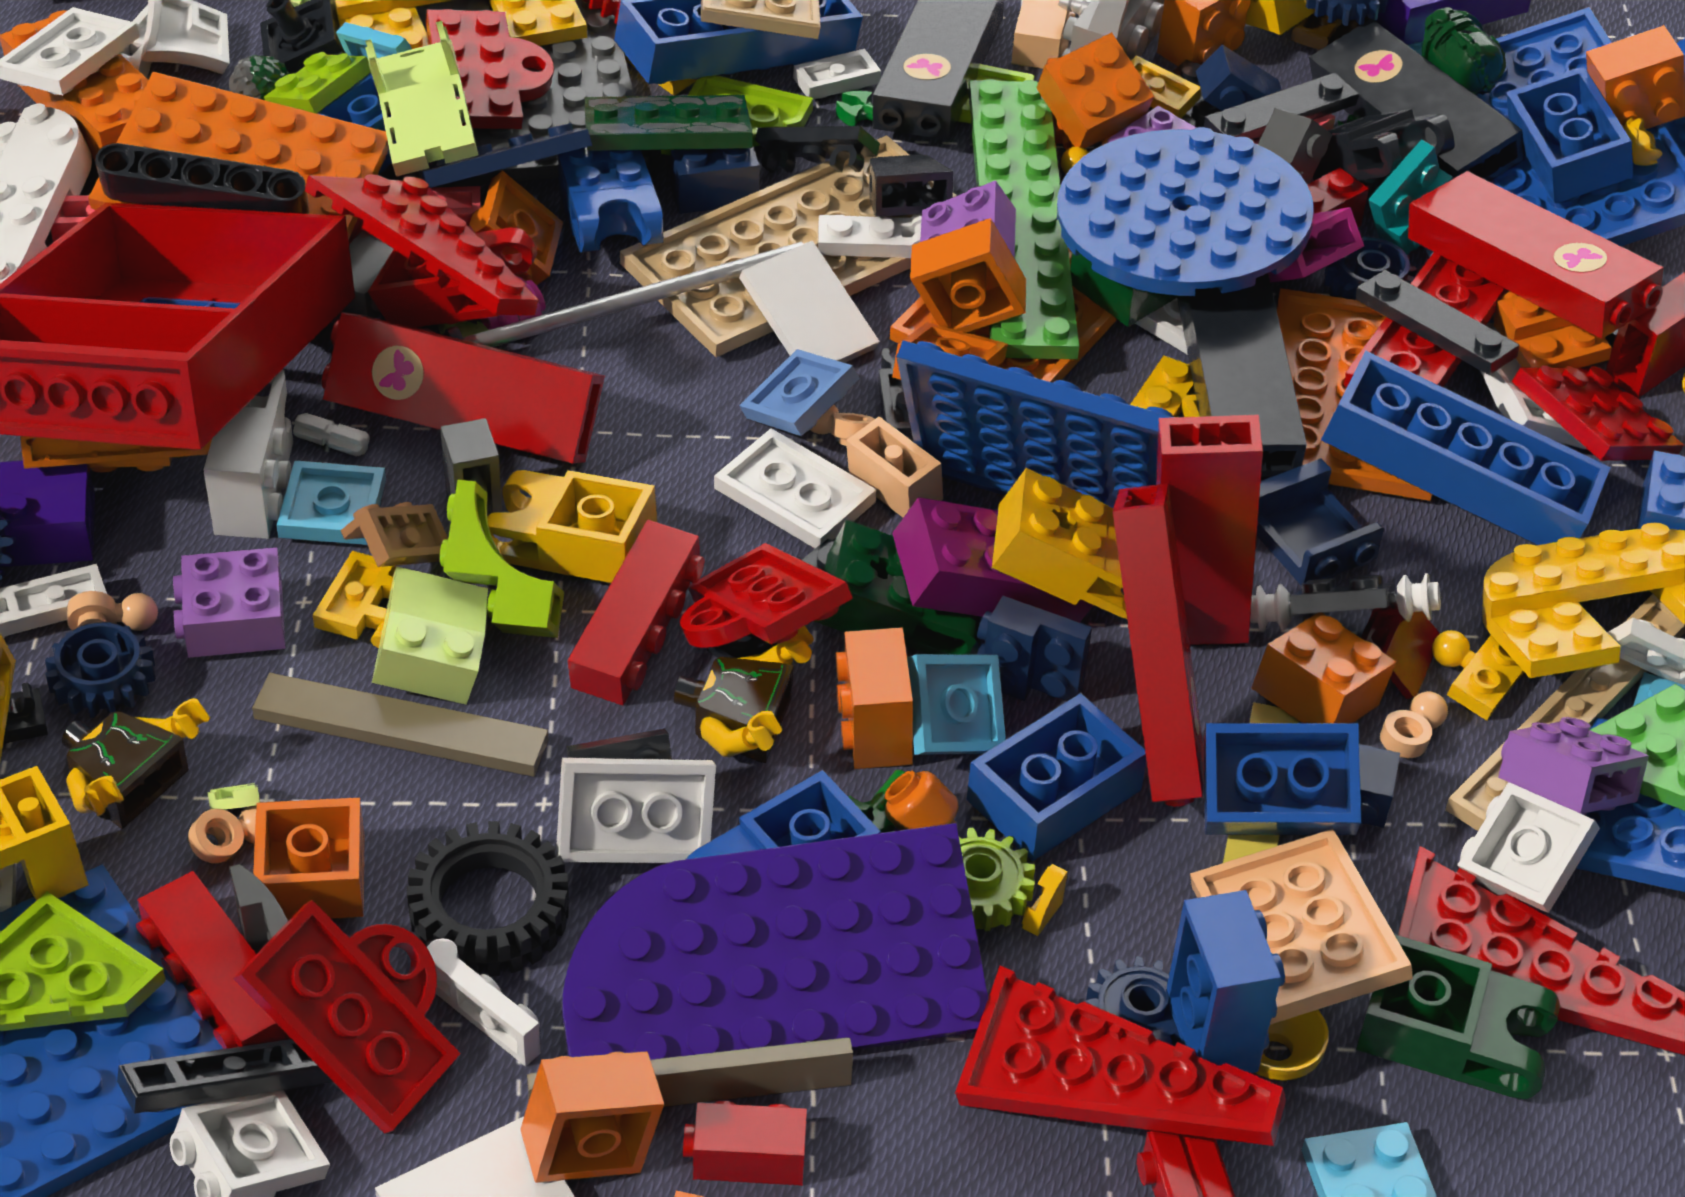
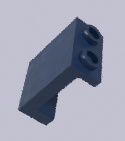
(1310, 527)

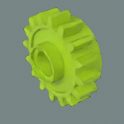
(996, 878)

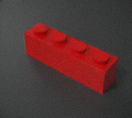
(635, 613)
(205, 955)

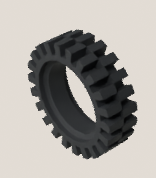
(492, 850)

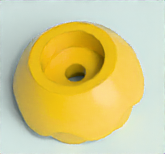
(1643, 143)

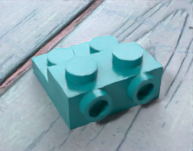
(1409, 181)

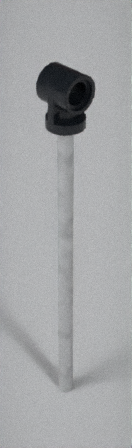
(615, 302)

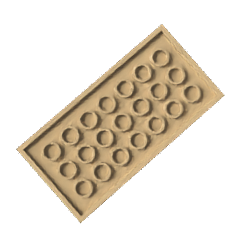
(771, 218)

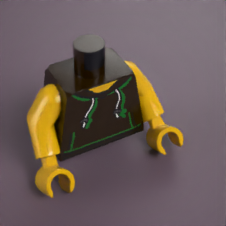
(745, 698)
(128, 760)

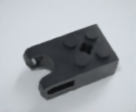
(1380, 142)

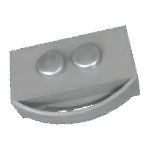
(1130, 21)

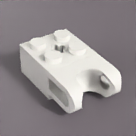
(250, 466)

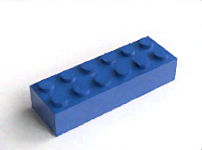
(673, 44)
(1465, 453)

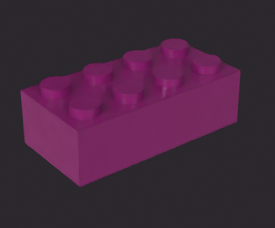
(949, 562)

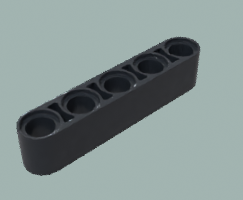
(190, 180)

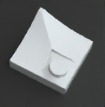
(186, 35)

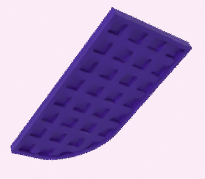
(782, 950)

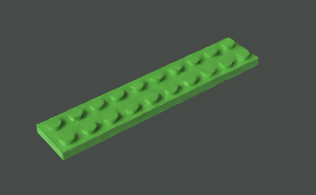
(1018, 150)

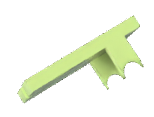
(423, 106)

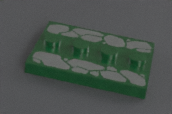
(668, 122)

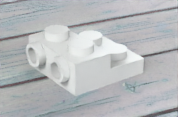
(1527, 847)
(247, 1146)

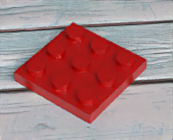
(1597, 412)

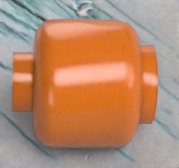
(919, 801)

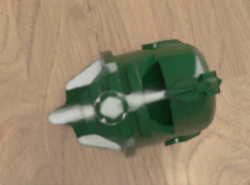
(1470, 58)

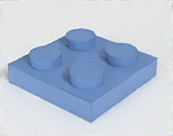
(799, 392)

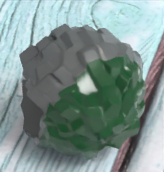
(256, 76)

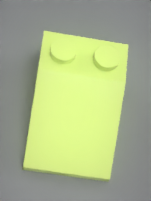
(432, 636)

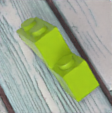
(470, 556)

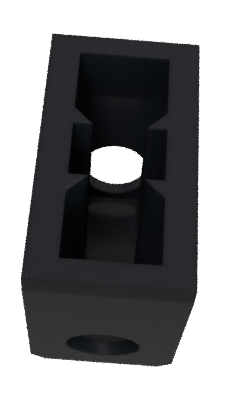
(902, 184)

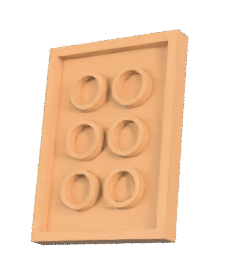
(1315, 920)

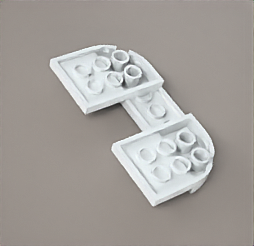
(39, 166)

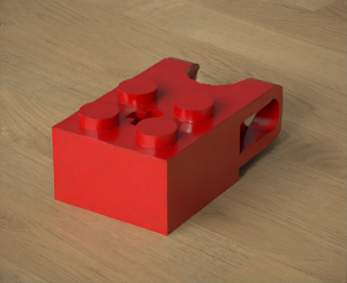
(418, 298)

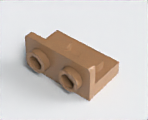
(398, 533)

